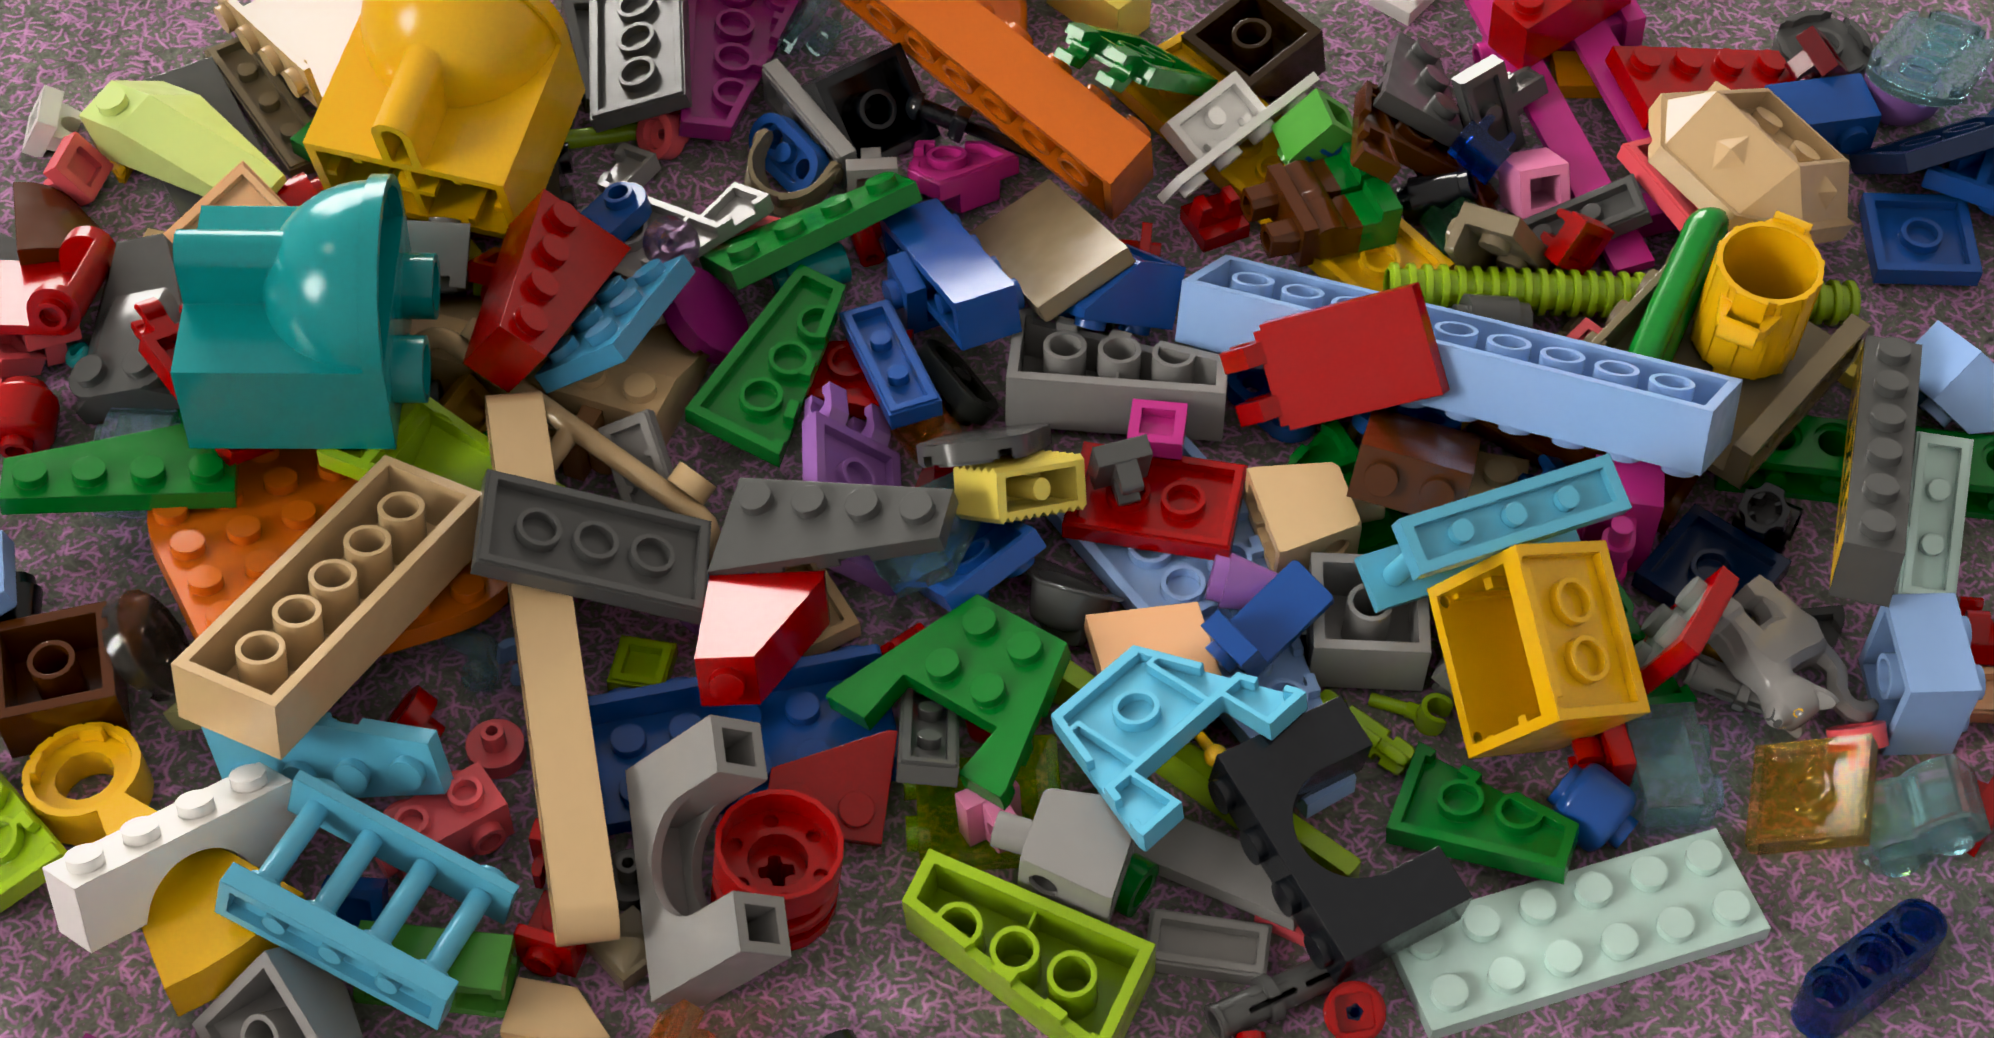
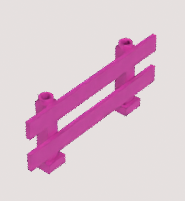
(1562, 133)

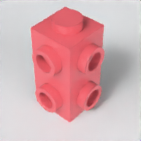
(466, 819)

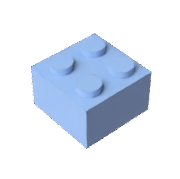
(1922, 672)

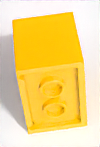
(1537, 648)

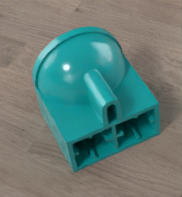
(303, 321)

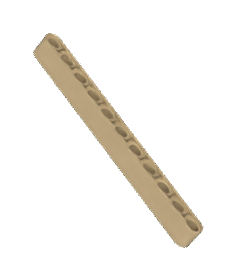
(556, 708)

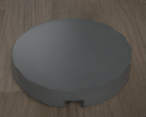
(1847, 36)

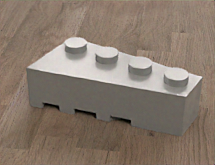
(1091, 378)

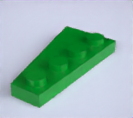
(119, 475)

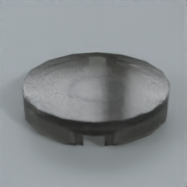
(143, 642)

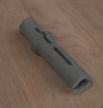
(1271, 997)

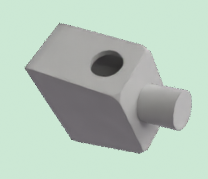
(1069, 851)

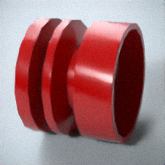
(783, 848)

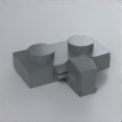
(1492, 90)

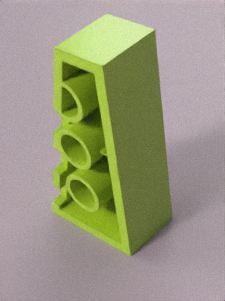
(1030, 952)

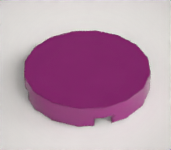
(706, 317)

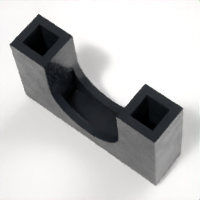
(1343, 918)

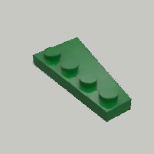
(794, 237)
(769, 372)

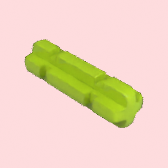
(1393, 753)

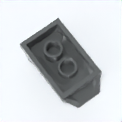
(114, 369)

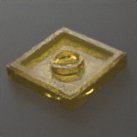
(1812, 795)

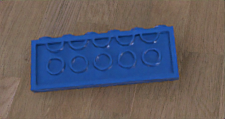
(792, 721)

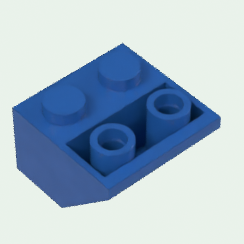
(1135, 299)

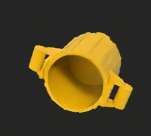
(1758, 297)

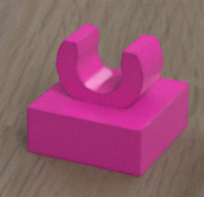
(1163, 424)

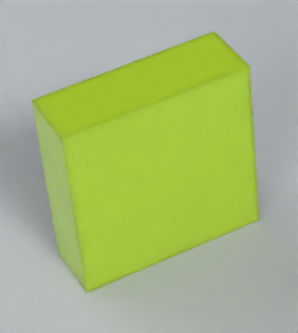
(641, 662)

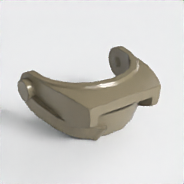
(789, 202)

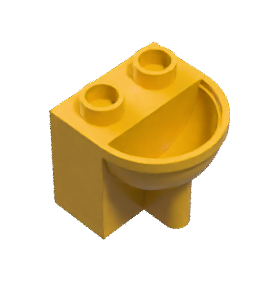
(453, 103)

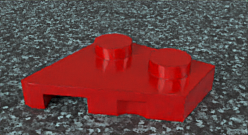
(849, 782)

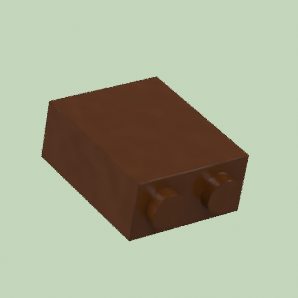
(1412, 463)

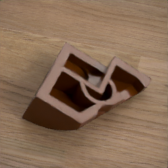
(43, 221)

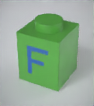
(1313, 129)

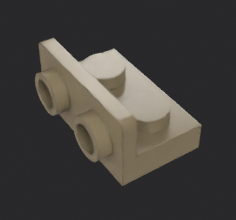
(1493, 239)

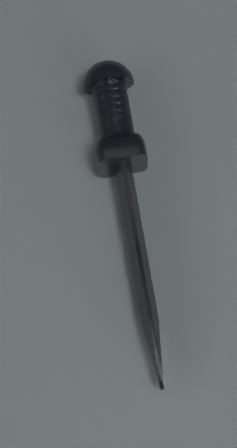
(958, 123)

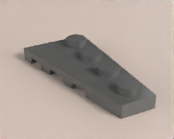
(823, 523)

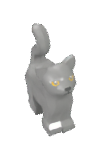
(1775, 649)

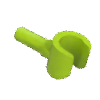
(1419, 713)

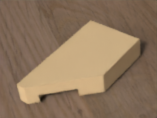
(549, 1011)

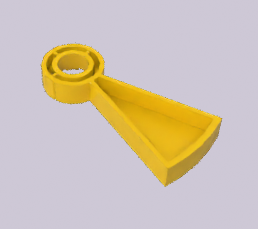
(189, 942)

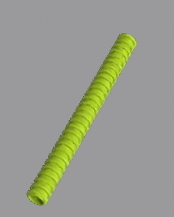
(1574, 291)

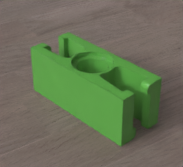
(483, 968)

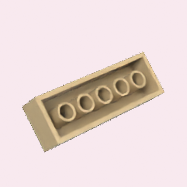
(327, 607)

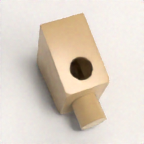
(1304, 512)

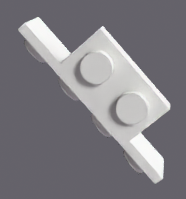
(1217, 124)

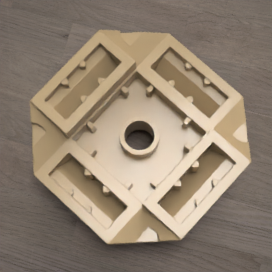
(1749, 158)

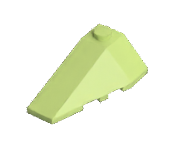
(171, 136)

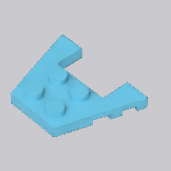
(1146, 712)

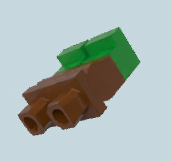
(1322, 209)

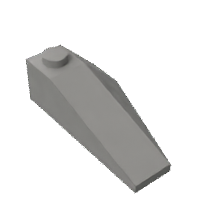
(281, 999)

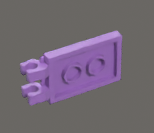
(849, 455)

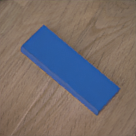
(890, 364)

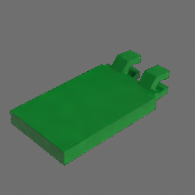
(1131, 60)

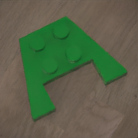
(981, 668)

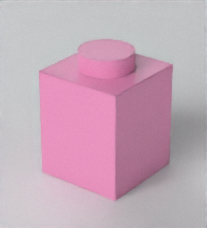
(1533, 182)

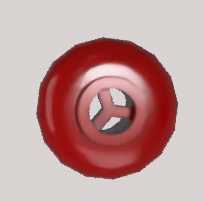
(27, 416)

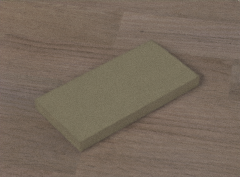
(1053, 249)

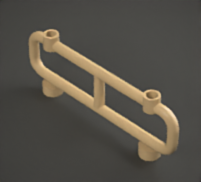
(682, 492)

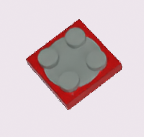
(1681, 632)

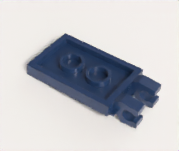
(1927, 147)

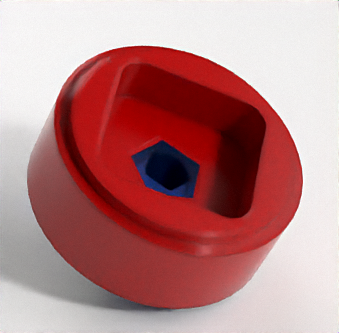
(1354, 1010)

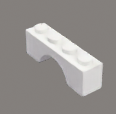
(109, 884)

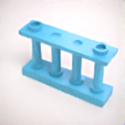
(1474, 528)
(367, 955)

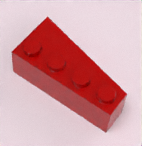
(539, 286)

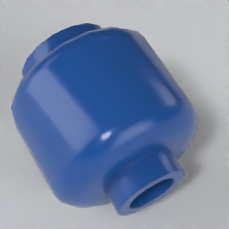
(1597, 803)

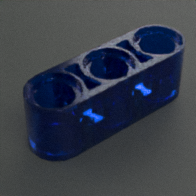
(1883, 950)

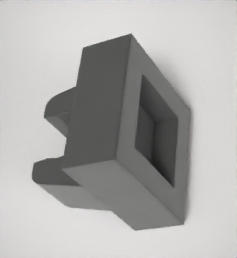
(1121, 467)

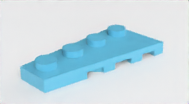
(361, 758)

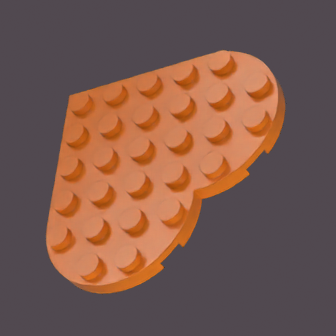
(221, 552)

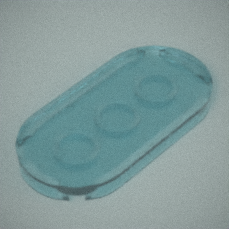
(1930, 59)

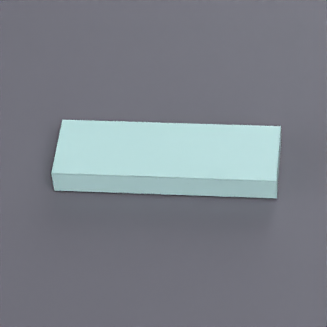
(1935, 514)

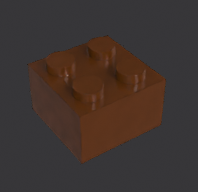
(57, 676)

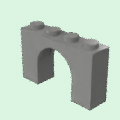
(673, 799)

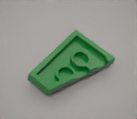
(1479, 822)

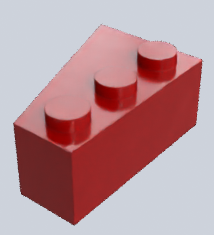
(1536, 28)

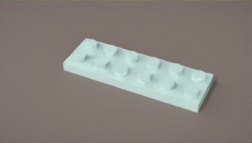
(1581, 935)

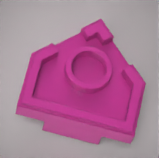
(961, 175)

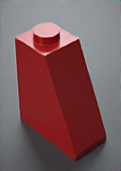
(756, 632)

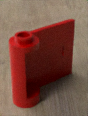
(55, 295)

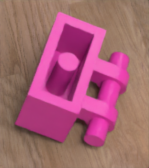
(1633, 533)

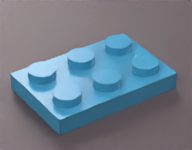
(615, 322)

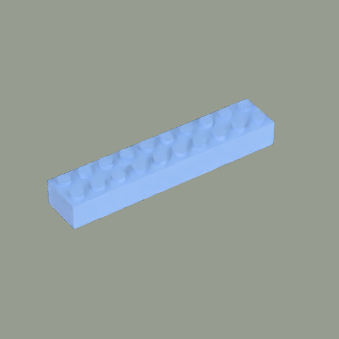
(1500, 370)

